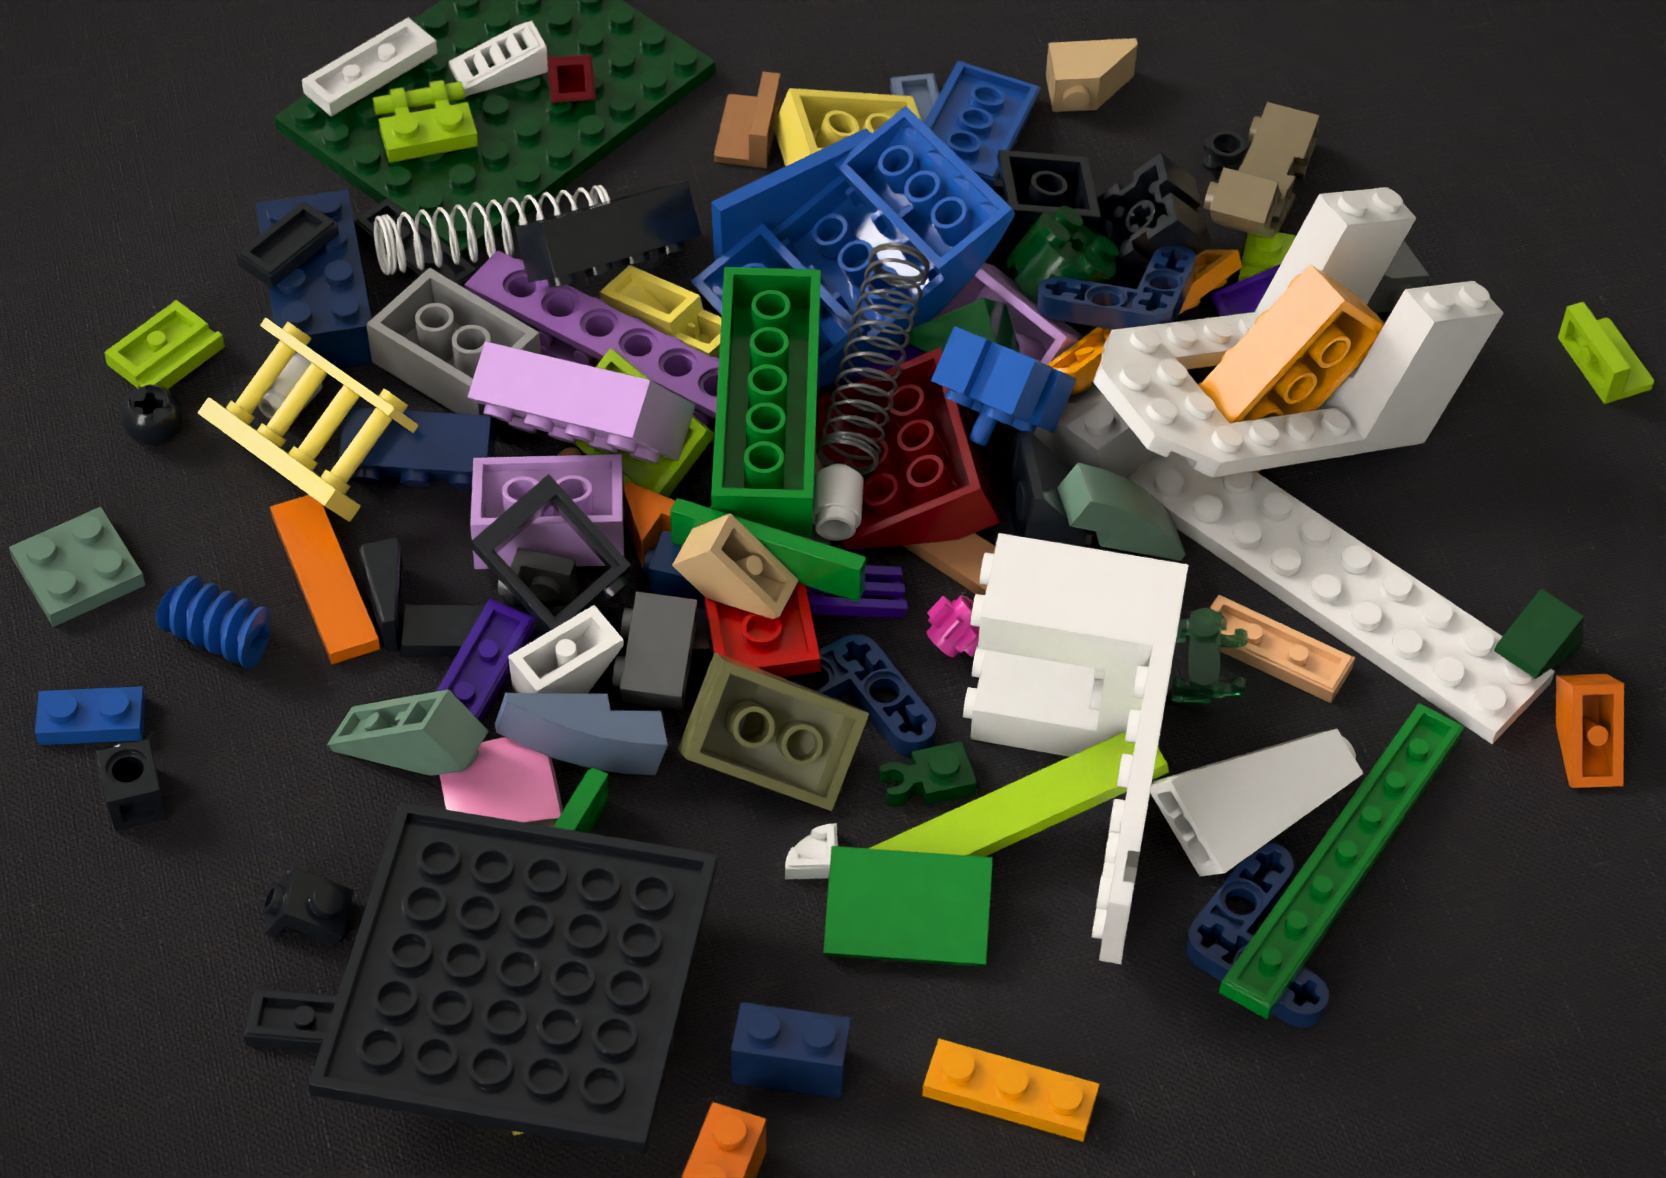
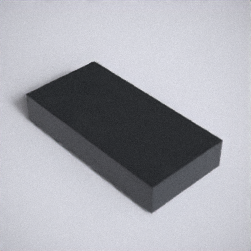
(287, 244)

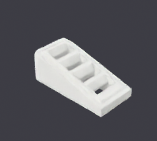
(516, 56)

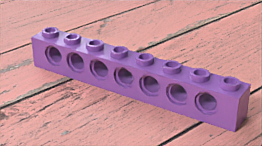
(585, 328)

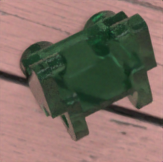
(1205, 657)

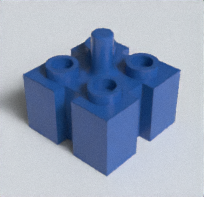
(1001, 385)

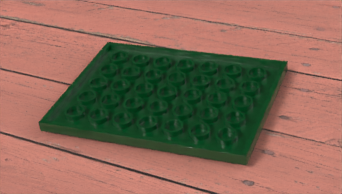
(521, 135)

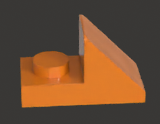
(646, 517)

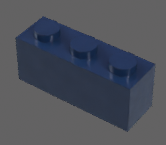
(436, 451)

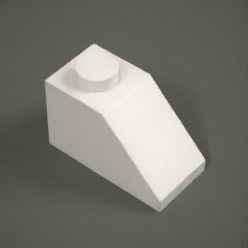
(566, 657)

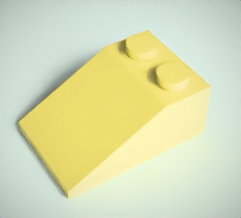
(821, 118)

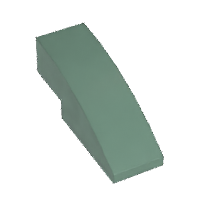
(1119, 513)

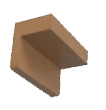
(748, 125)

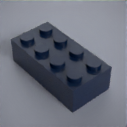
(328, 290)

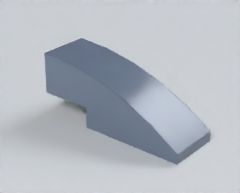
(584, 731)

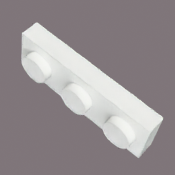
(369, 66)

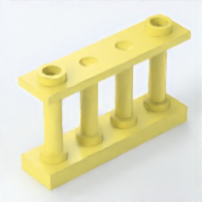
(300, 462)

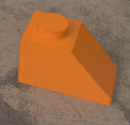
(1591, 729)

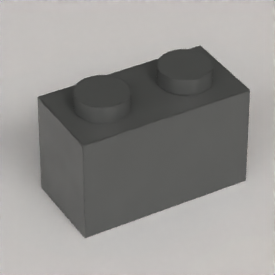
(657, 651)

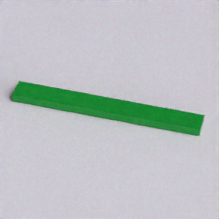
(1340, 862)

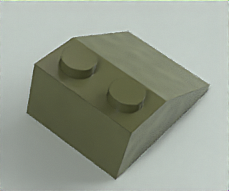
(772, 732)

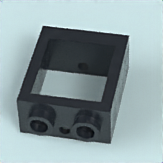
(521, 515)

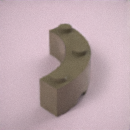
(1261, 190)

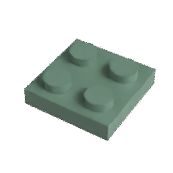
(77, 566)

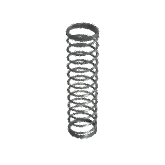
(895, 280)

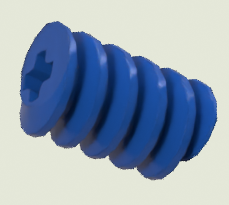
(215, 621)

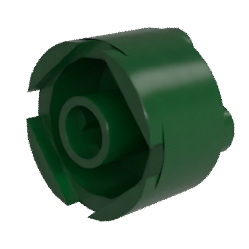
(1061, 248)

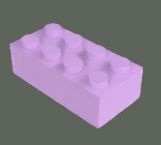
(581, 403)

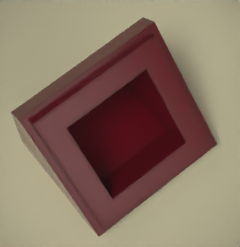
(571, 78)

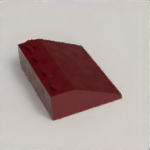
(928, 473)

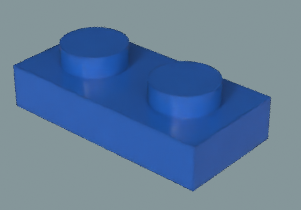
(90, 715)

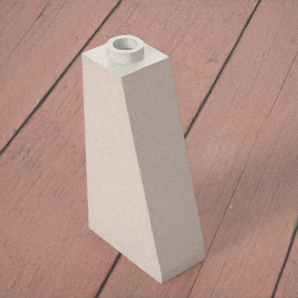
(1249, 799)

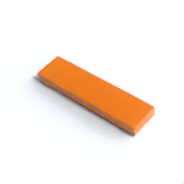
(325, 579)

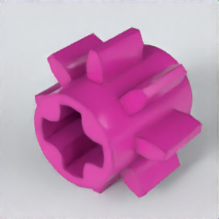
(952, 626)

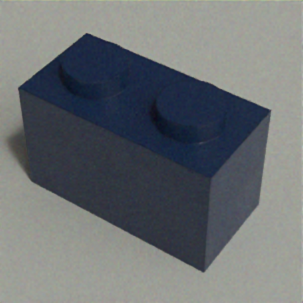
(790, 1050)

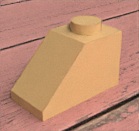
(1088, 72)
(735, 568)

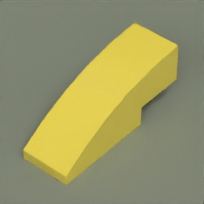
(664, 308)

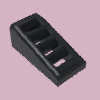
(384, 582)

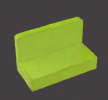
(1603, 355)

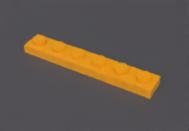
(1085, 356)

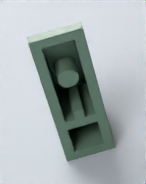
(413, 733)

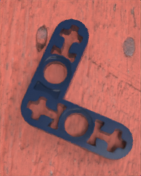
(1121, 306)
(848, 677)
(1237, 930)

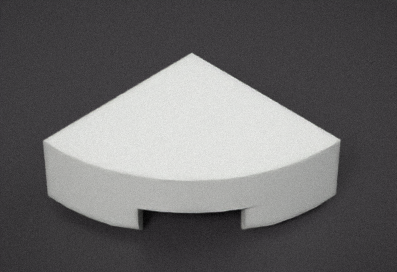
(812, 854)

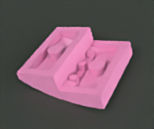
(506, 784)

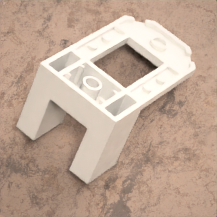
(1380, 406)
(1069, 658)

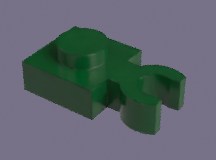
(935, 772)

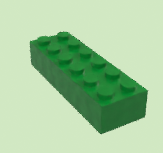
(767, 397)

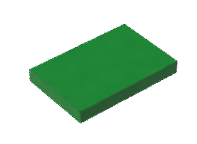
(908, 906)

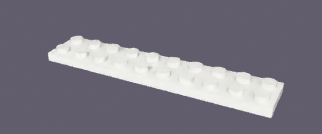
(1347, 591)

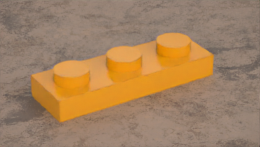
(1010, 1090)

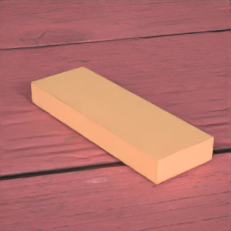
(1285, 651)

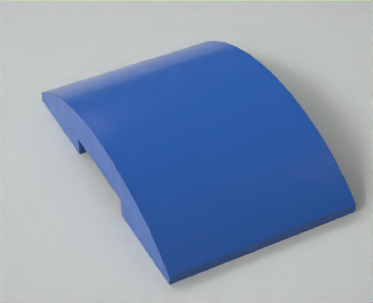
(889, 189)

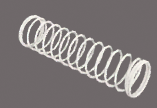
(383, 225)

